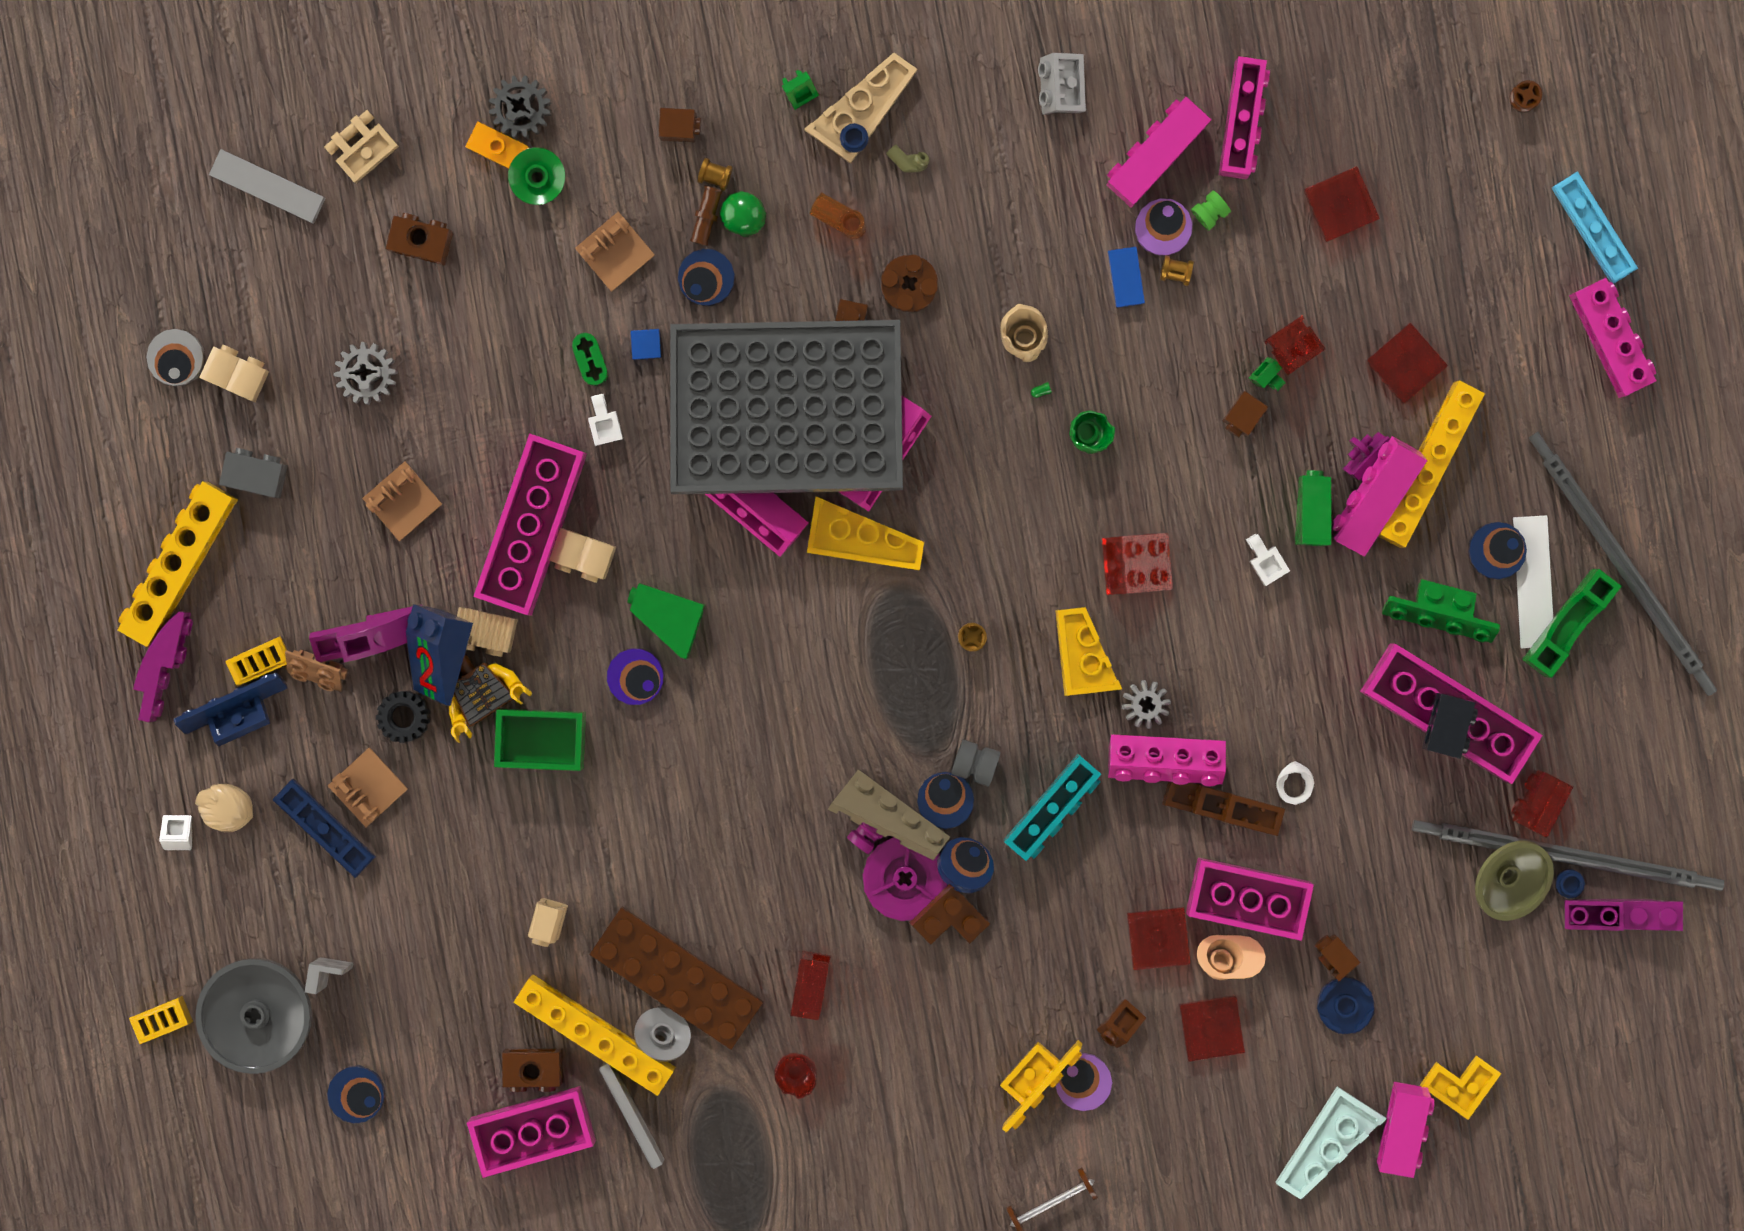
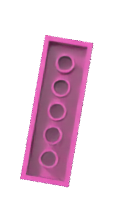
(530, 524)
(1409, 690)

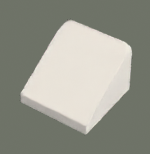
(176, 832)

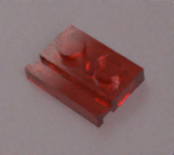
(1295, 345)

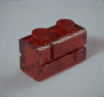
(1541, 803)

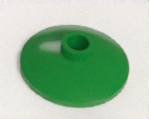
(530, 162)

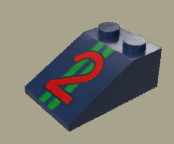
(436, 651)

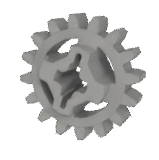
(366, 386)

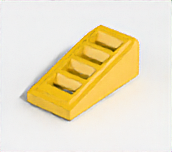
(236, 673)
(181, 1012)

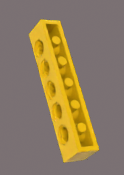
(1438, 449)
(220, 506)
(593, 1034)

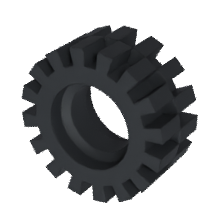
(420, 712)

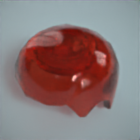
(796, 1075)

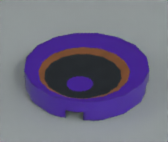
(635, 676)

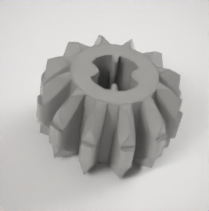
(1154, 699)

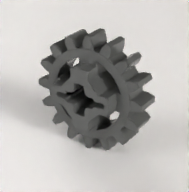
(513, 117)

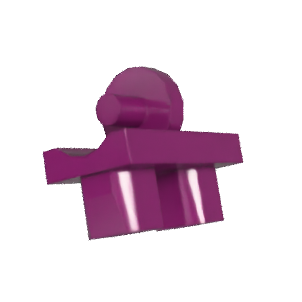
(1364, 454)

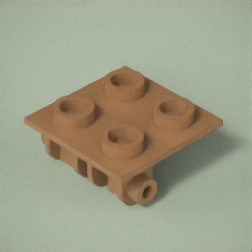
(614, 251)
(402, 501)
(304, 668)
(367, 787)

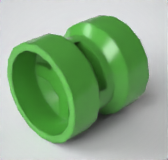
(1208, 212)

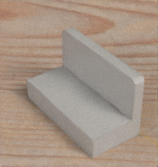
(319, 971)

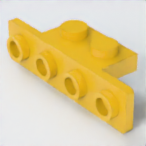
(1033, 1076)

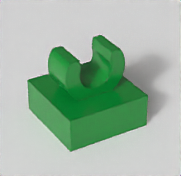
(800, 89)
(1267, 375)

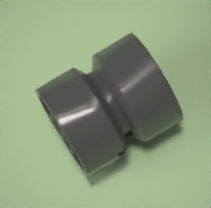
(975, 762)

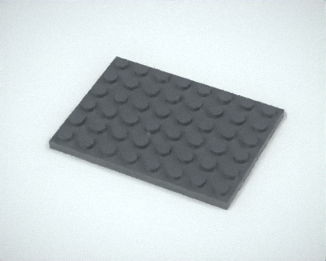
(785, 407)

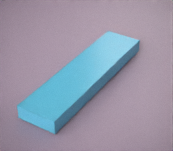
(1594, 228)

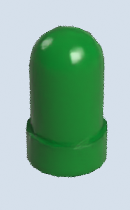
(1041, 390)

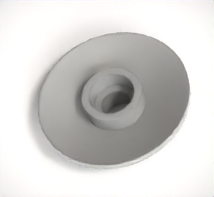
(667, 1024)

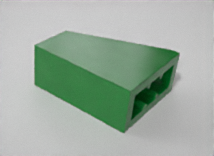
(1313, 510)
(668, 616)

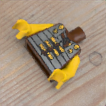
(481, 693)

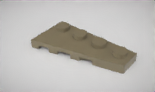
(877, 807)

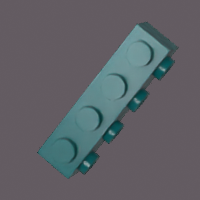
(1055, 803)

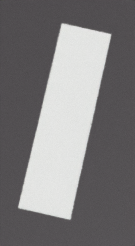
(1534, 580)

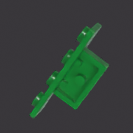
(1442, 609)

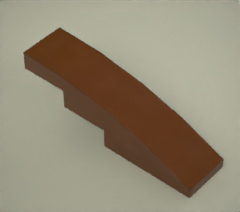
(1225, 807)

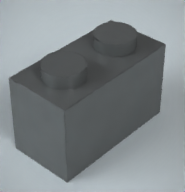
(253, 474)

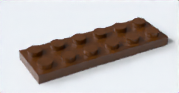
(676, 978)

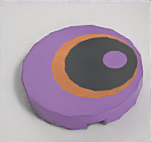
(1163, 227)
(1085, 1083)

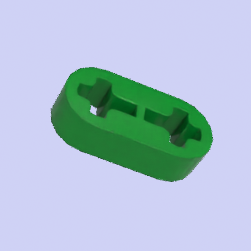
(583, 361)

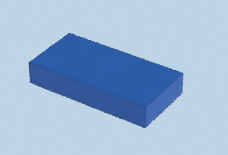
(1126, 277)

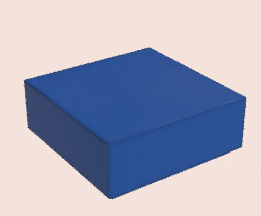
(646, 344)

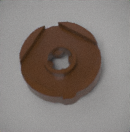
(913, 267)

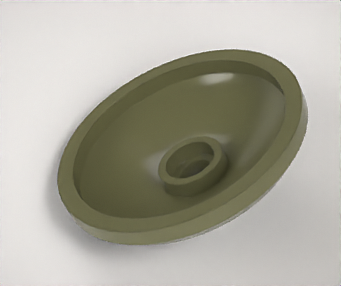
(1514, 880)

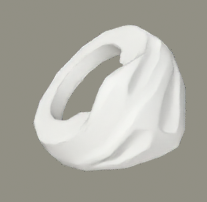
(1295, 767)

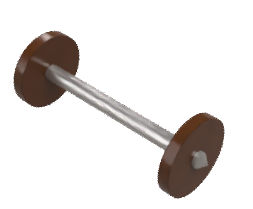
(1087, 1184)

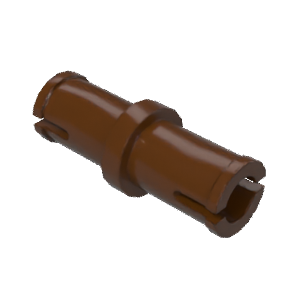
(706, 215)

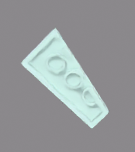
(1334, 1133)

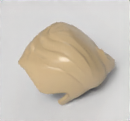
(1024, 332)
(225, 807)

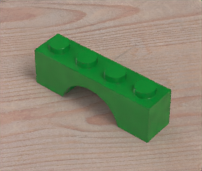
(1559, 636)

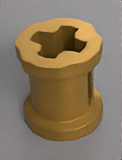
(714, 174)
(1176, 270)

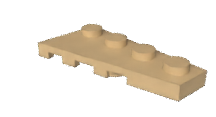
(863, 104)

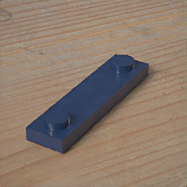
(324, 828)

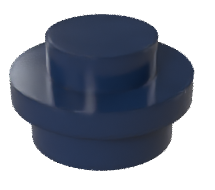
(854, 138)
(1570, 883)

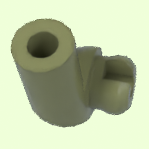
(908, 163)

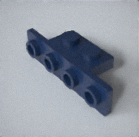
(235, 712)

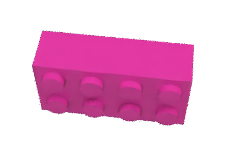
(1249, 899)
(531, 1131)

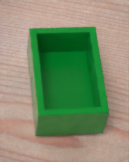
(540, 739)

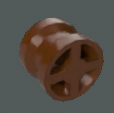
(1528, 90)

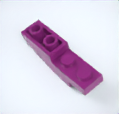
(362, 639)
(163, 653)
(1623, 914)

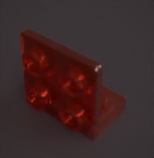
(1137, 563)

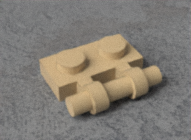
(367, 152)

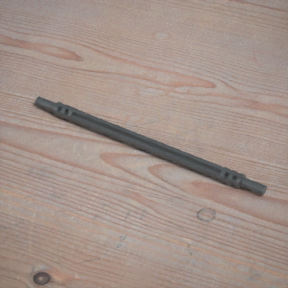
(1622, 563)
(1573, 856)

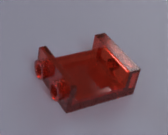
(810, 985)

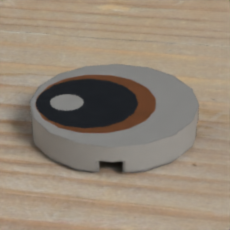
(175, 357)

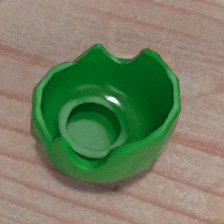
(743, 214)
(1091, 432)

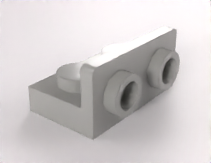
(1062, 83)

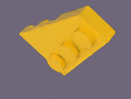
(1081, 655)

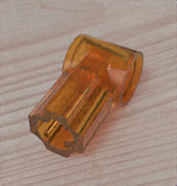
(836, 215)

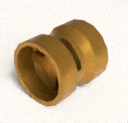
(972, 636)

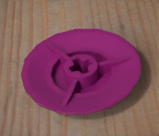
(882, 876)

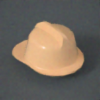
(1230, 956)

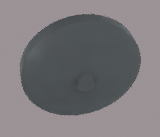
(253, 1015)

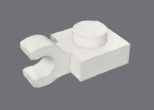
(605, 425)
(1268, 563)

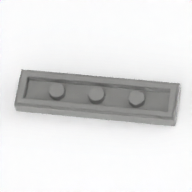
(267, 186)
(632, 1115)

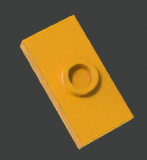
(494, 145)

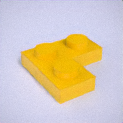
(1461, 1093)

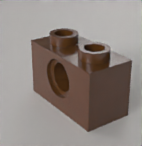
(402, 234)
(546, 1059)

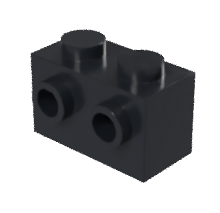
(1450, 726)

